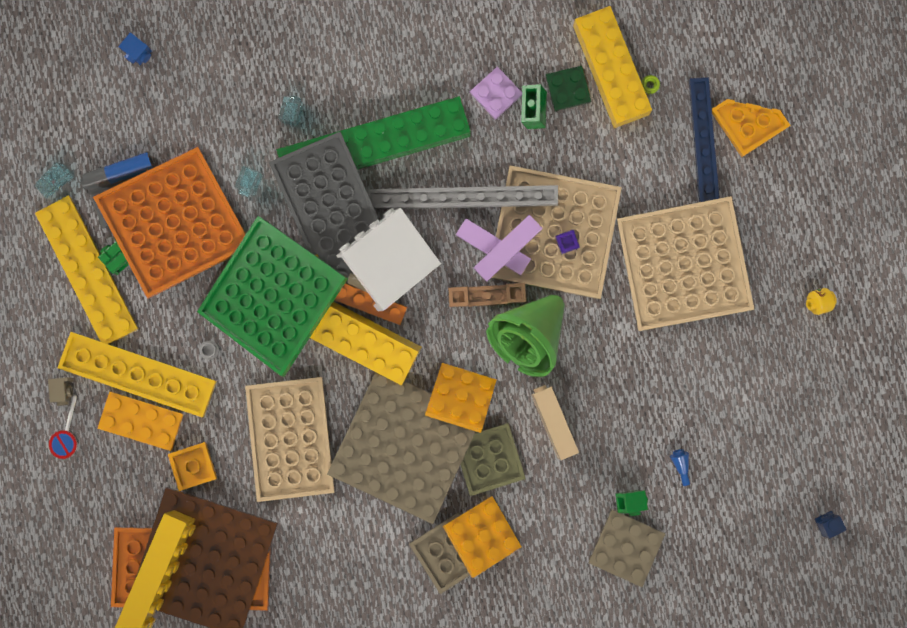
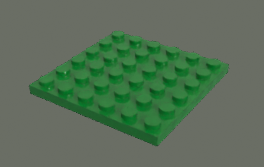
(272, 295)

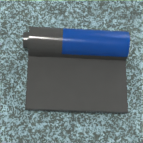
(113, 175)

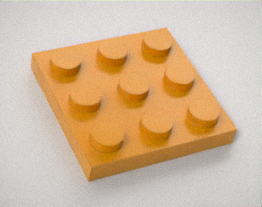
(461, 397)
(482, 536)

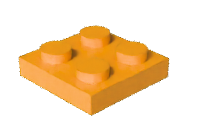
(192, 466)

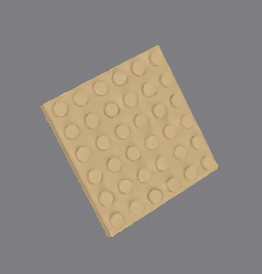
(582, 207)
(685, 264)

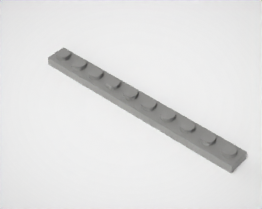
(464, 197)

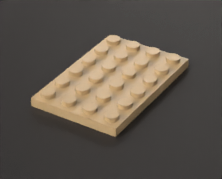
(289, 439)

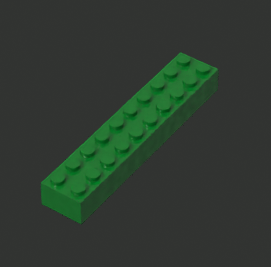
(400, 133)

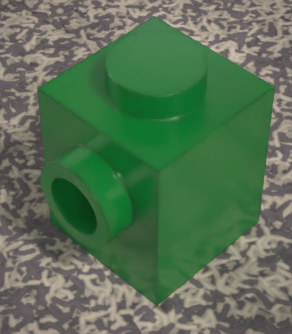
(632, 502)

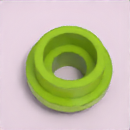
(650, 78)

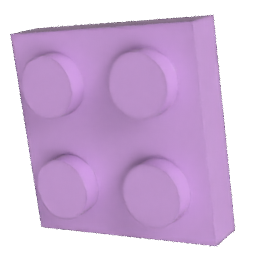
(496, 93)

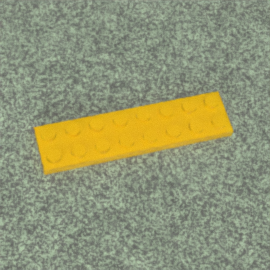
(86, 271)
(137, 374)

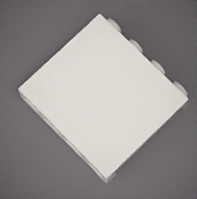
(389, 258)

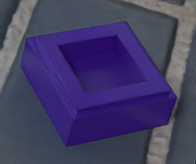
(567, 242)

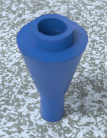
(681, 461)

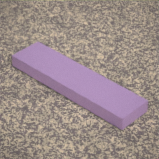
(486, 242)
(507, 248)

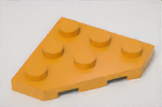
(748, 124)

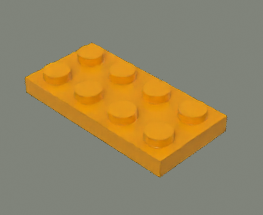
(140, 421)

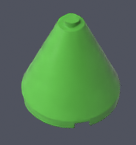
(529, 335)

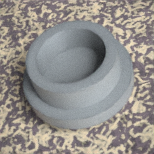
(209, 350)

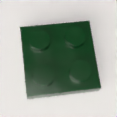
(568, 88)

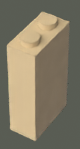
(554, 422)

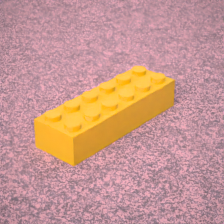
(612, 67)
(366, 343)
(156, 571)

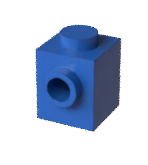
(135, 49)

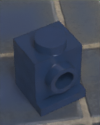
(830, 524)

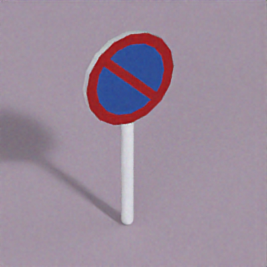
(64, 443)

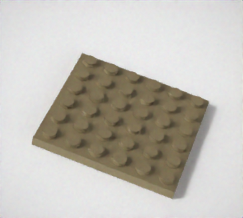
(399, 450)

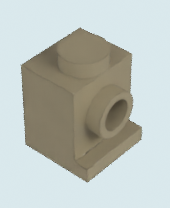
(60, 390)

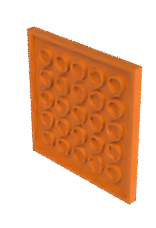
(171, 222)

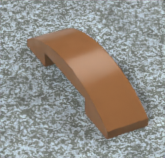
(487, 295)

